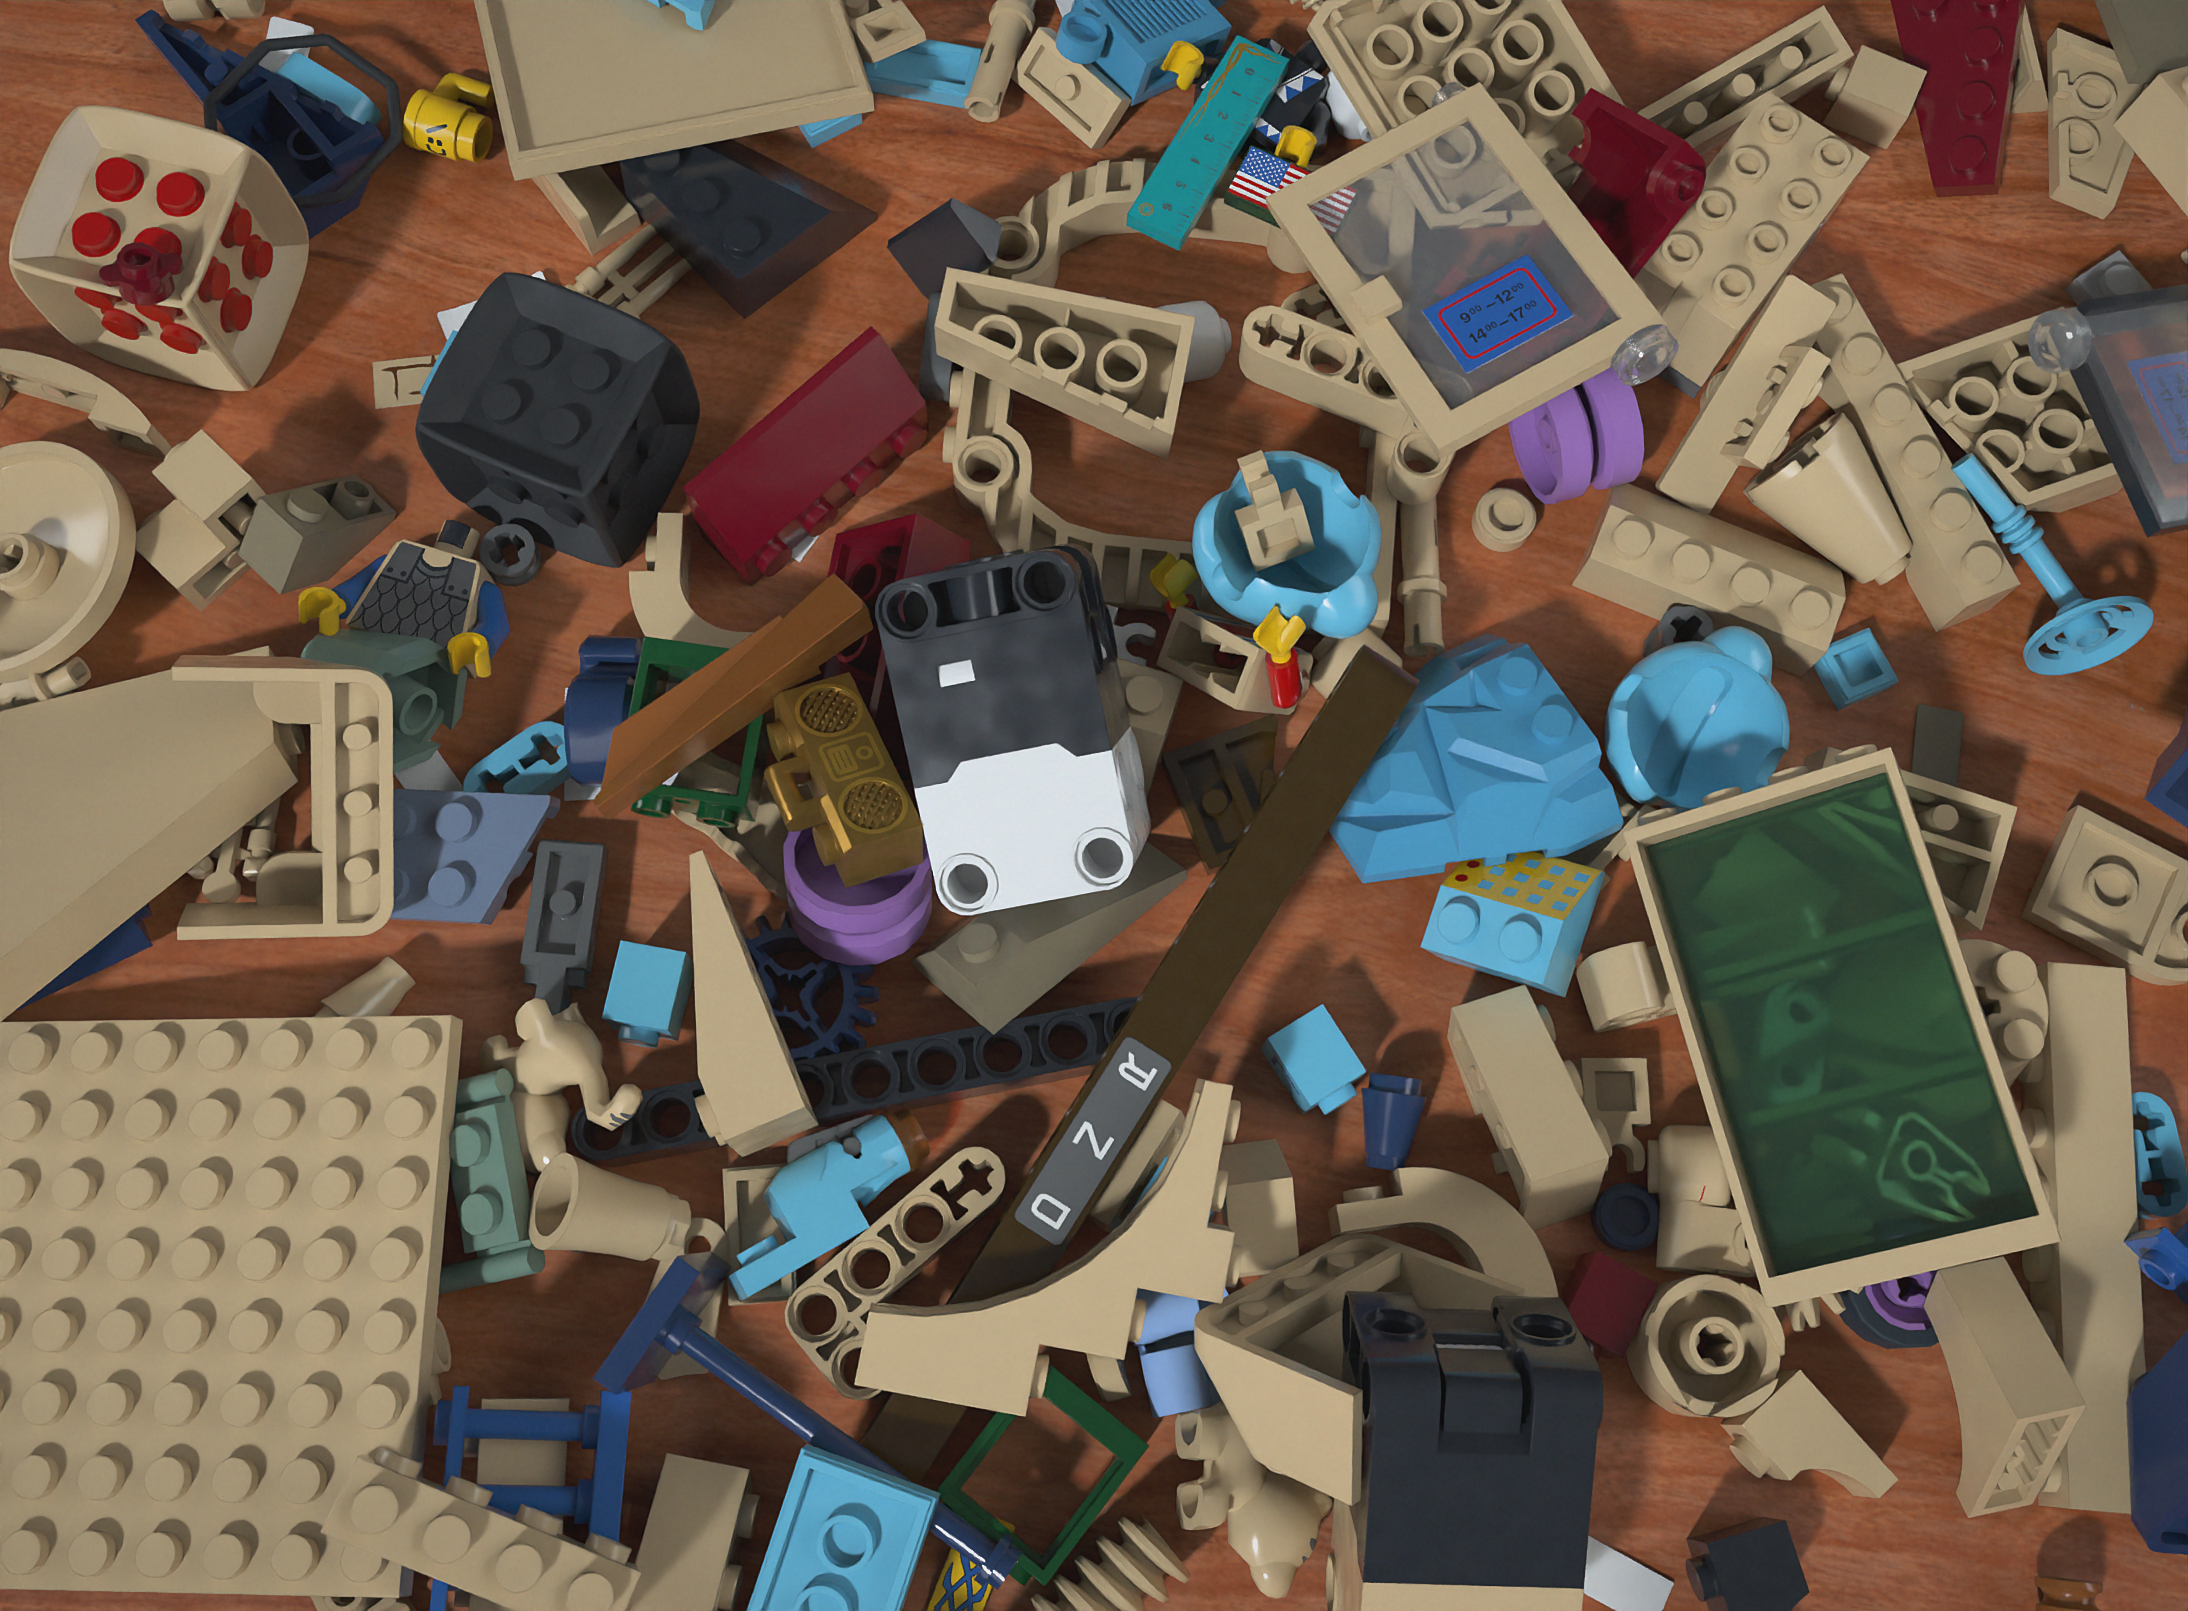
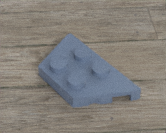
(461, 851)

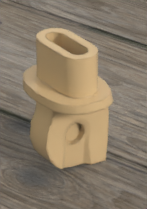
(50, 684)

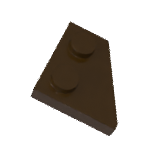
(1222, 785)

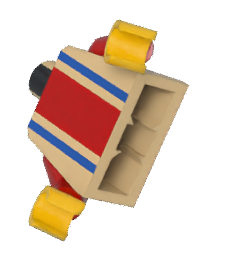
(1230, 658)

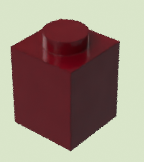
(1606, 1302)

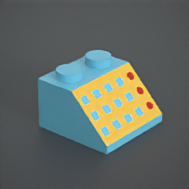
(1515, 918)

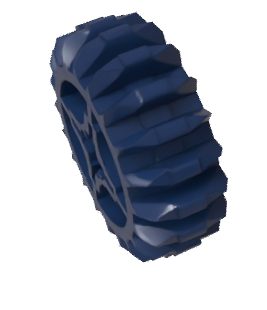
(814, 982)

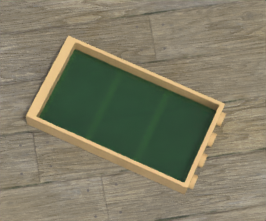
(1837, 1031)

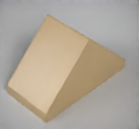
(1260, 1205)

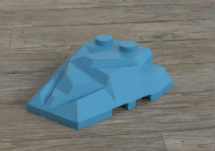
(1478, 769)

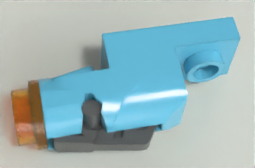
(820, 1190)

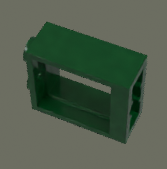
(674, 662)
(1094, 1420)

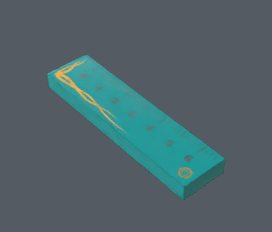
(1207, 143)

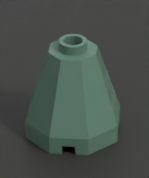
(419, 681)

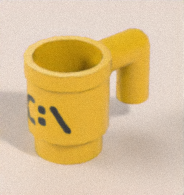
(448, 127)

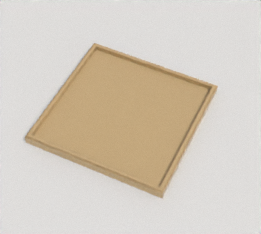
(635, 81)

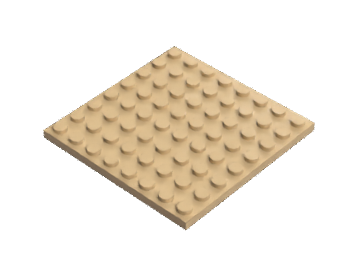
(214, 1293)

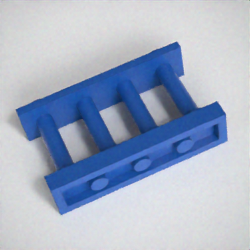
(597, 1428)

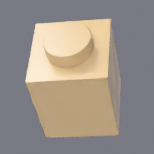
(1872, 96)

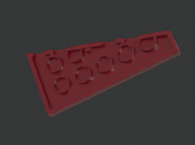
(1967, 86)

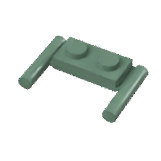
(489, 1186)

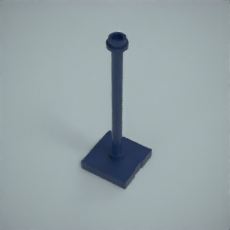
(672, 1325)

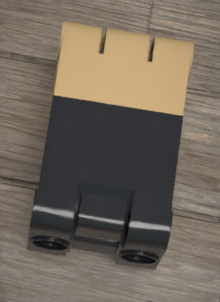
(1468, 1457)

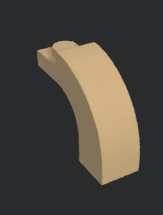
(663, 591)
(1463, 1213)

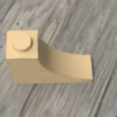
(2007, 1385)

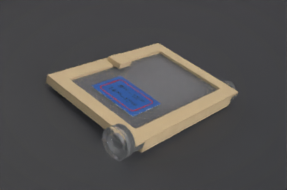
(1468, 271)

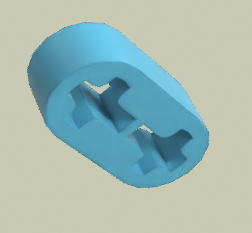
(324, 85)
(515, 759)
(2158, 1158)

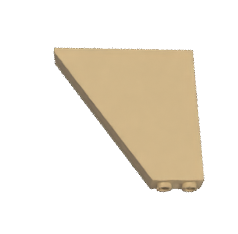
(116, 802)

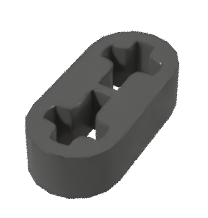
(934, 369)

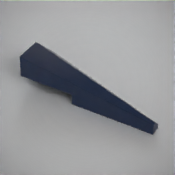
(302, 139)

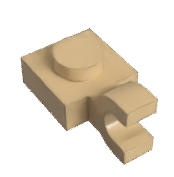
(1276, 522)

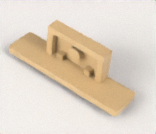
(1755, 397)

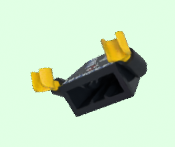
(1295, 119)

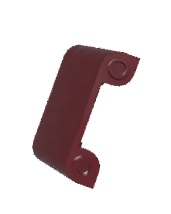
(1632, 178)

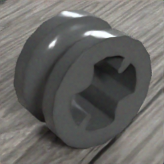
(529, 555)

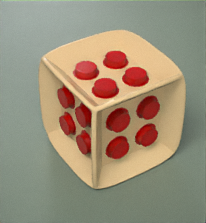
(186, 192)

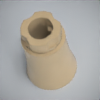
(604, 1213)

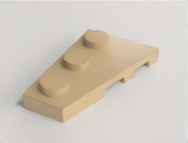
(2085, 100)

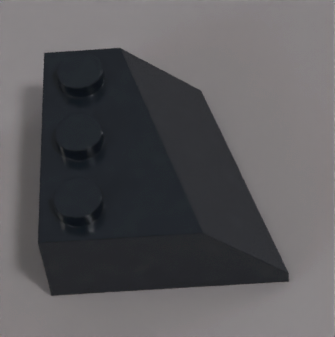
(741, 217)

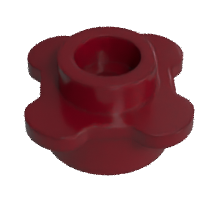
(142, 274)

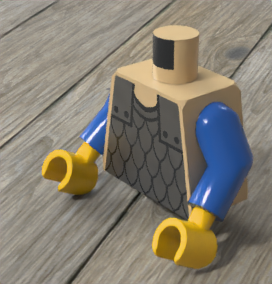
(422, 594)

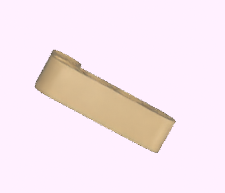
(1340, 393)
(1625, 986)
(906, 1261)

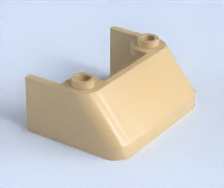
(349, 873)
(1281, 1351)

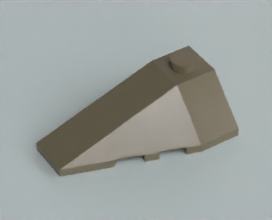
(1016, 954)

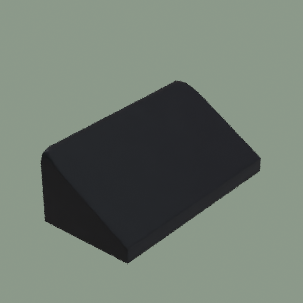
(945, 238)

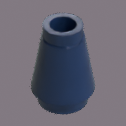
(1390, 1119)

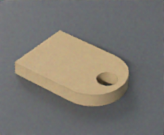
(2114, 898)

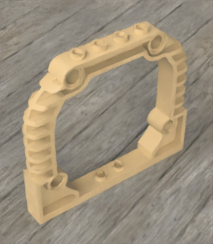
(1059, 219)

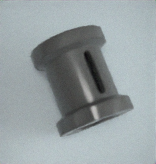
(1683, 622)

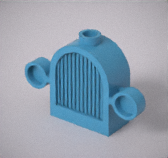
(1134, 36)

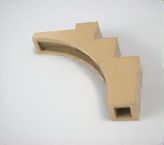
(989, 1348)

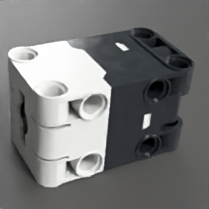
(1015, 727)

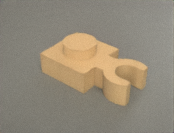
(1618, 1096)

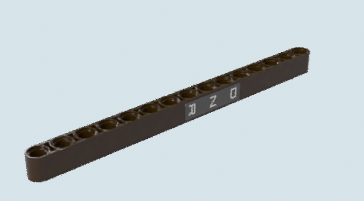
(1163, 1023)

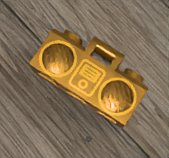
(858, 799)

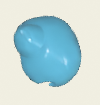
(1324, 587)
(1697, 721)

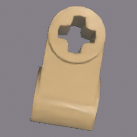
(1702, 1240)

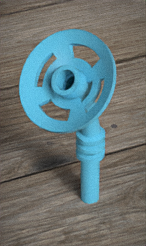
(2077, 616)

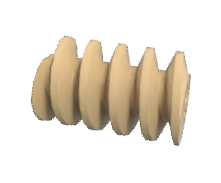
(1121, 1575)

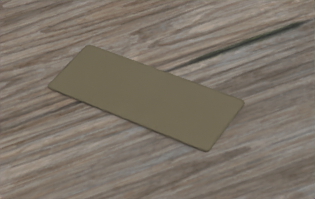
(1937, 744)

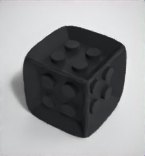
(560, 418)

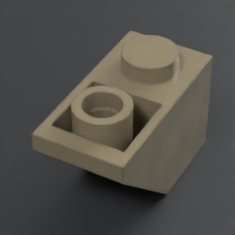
(312, 531)

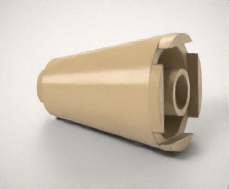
(1835, 502)

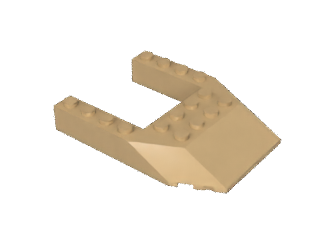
(1540, 67)

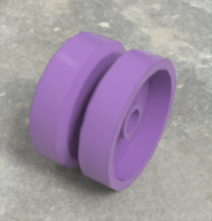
(1580, 440)
(855, 922)

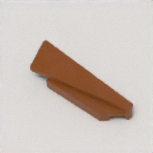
(729, 693)

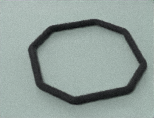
(351, 56)

